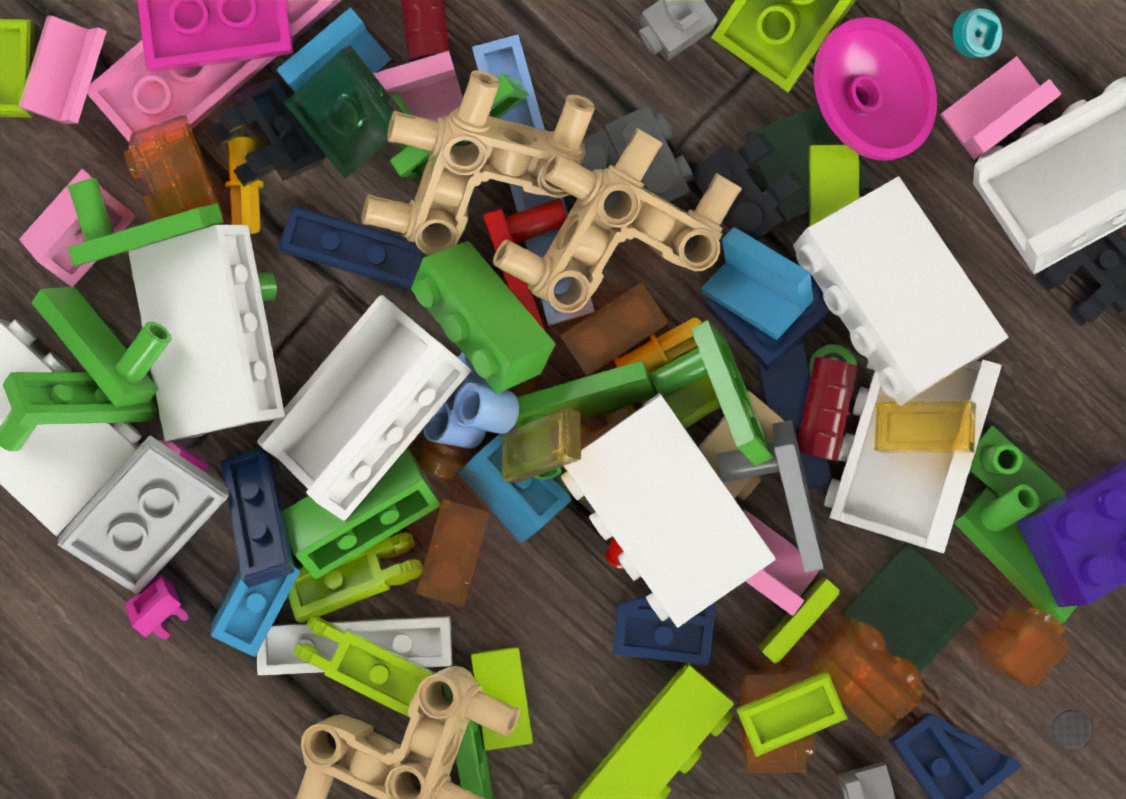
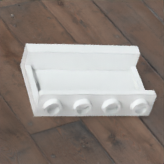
(1061, 180)
(898, 291)
(220, 352)
(363, 407)
(59, 463)
(908, 493)
(667, 512)

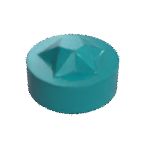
(977, 33)

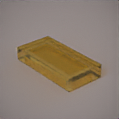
(925, 427)
(541, 446)

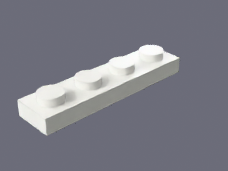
(417, 639)

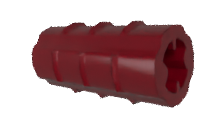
(424, 28)
(826, 408)

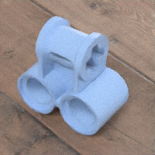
(472, 412)

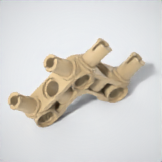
(498, 152)
(593, 233)
(427, 749)

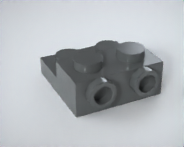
(665, 175)

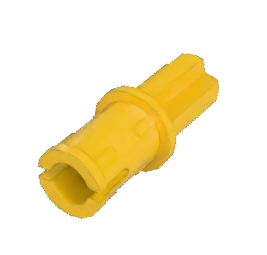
(244, 200)
(663, 348)

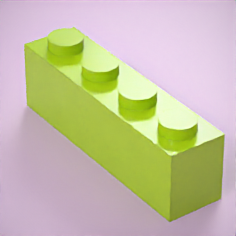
(661, 740)

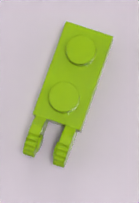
(354, 579)
(365, 666)

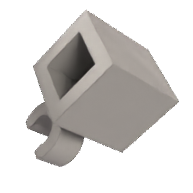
(675, 25)

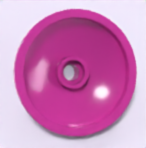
(875, 89)

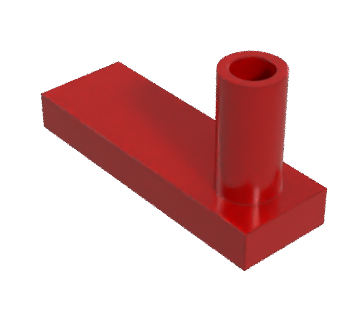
(519, 228)

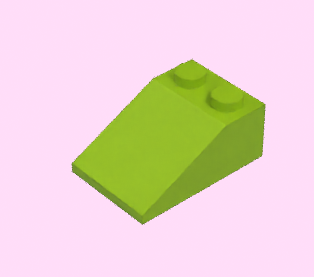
(779, 35)

